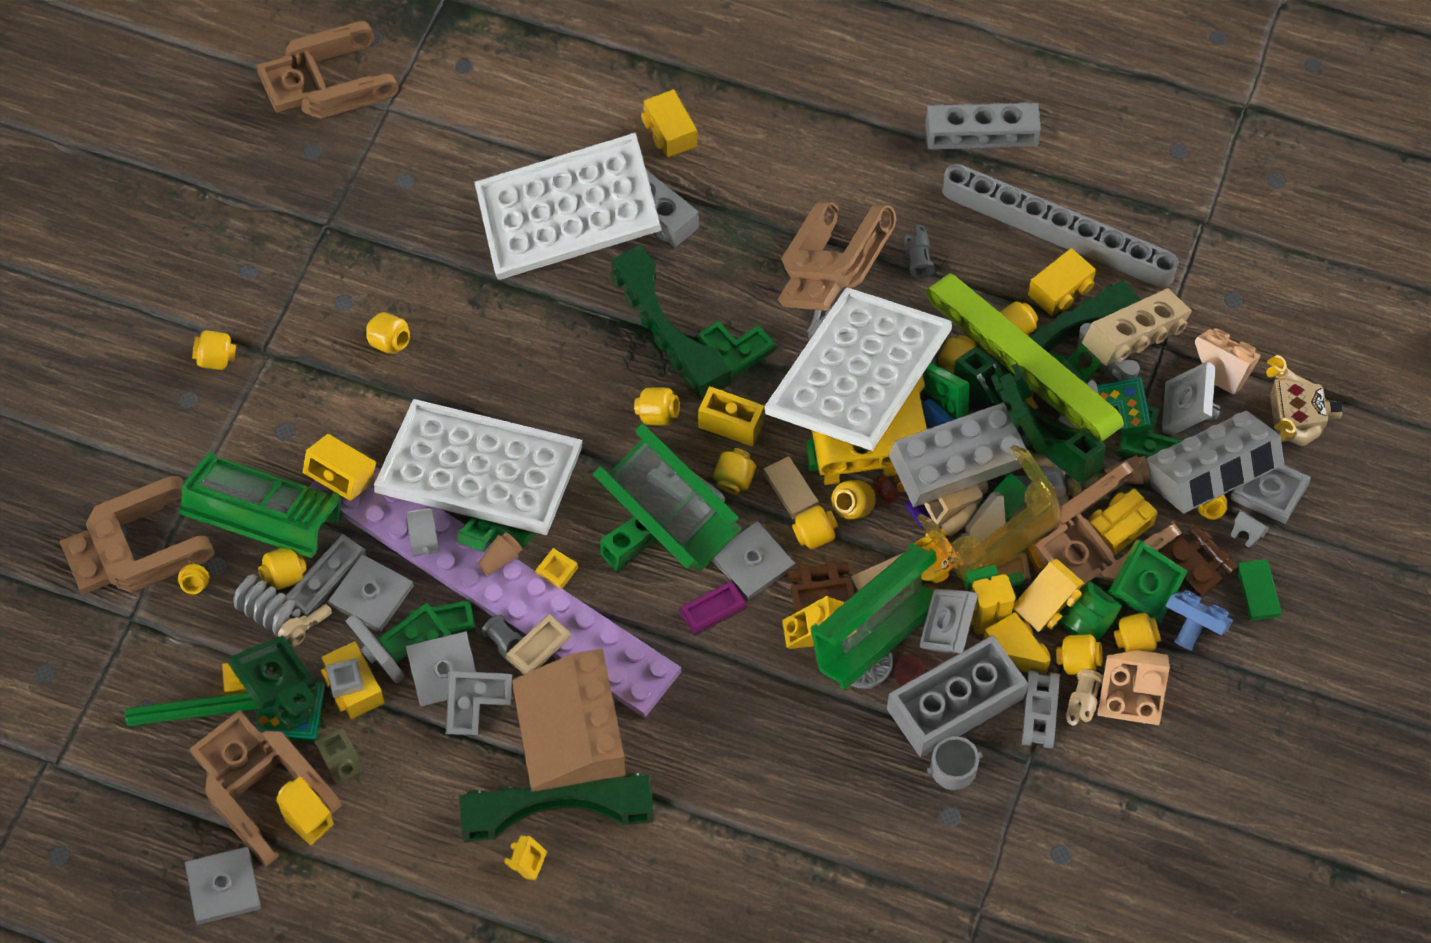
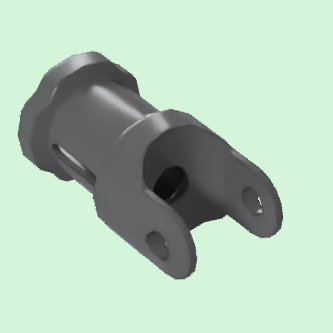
(918, 252)
(501, 635)

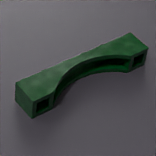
(1068, 325)
(698, 363)
(1068, 448)
(491, 813)

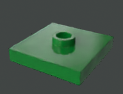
(1147, 581)

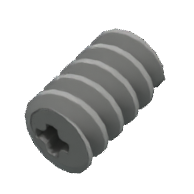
(263, 604)

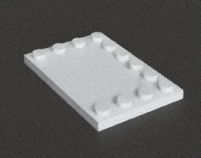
(567, 206)
(858, 368)
(479, 466)

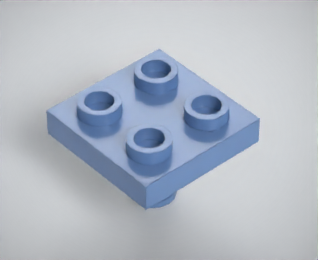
(1197, 617)

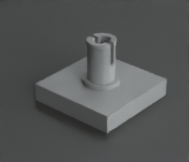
(1189, 399)

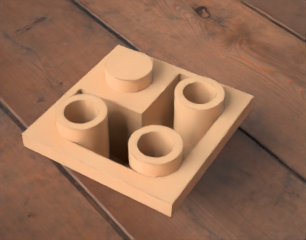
(1231, 360)
(1134, 686)

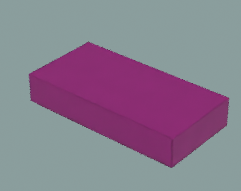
(712, 608)

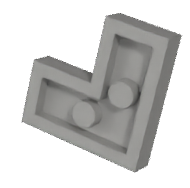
(466, 694)

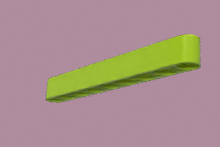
(1012, 346)

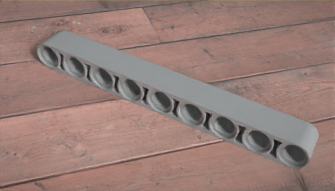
(1068, 235)

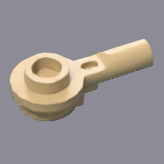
(295, 628)

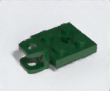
(1014, 394)
(284, 691)

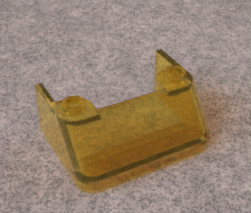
(1014, 536)

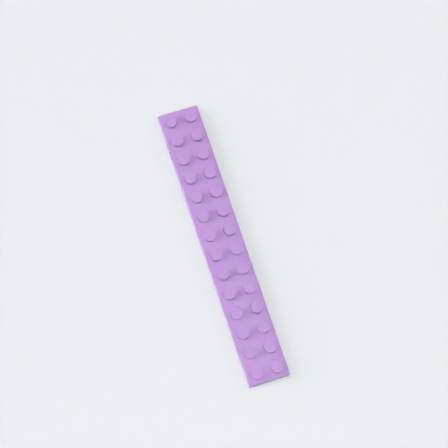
(521, 596)

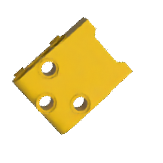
(840, 457)

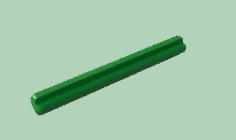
(189, 708)

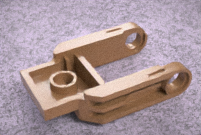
(297, 81)
(821, 274)
(1080, 546)
(103, 555)
(240, 757)

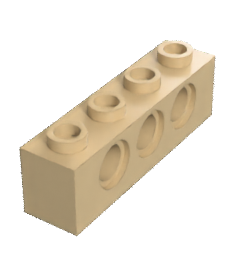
(1137, 327)

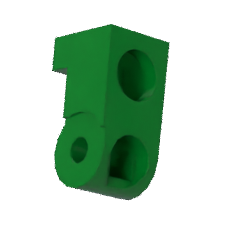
(625, 543)

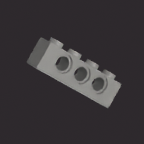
(983, 125)
(681, 217)

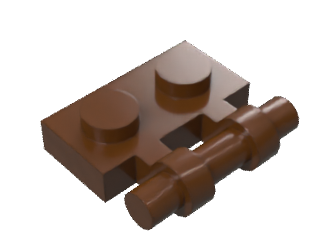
(1201, 575)
(811, 592)

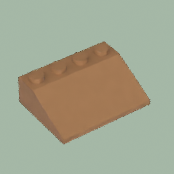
(569, 722)

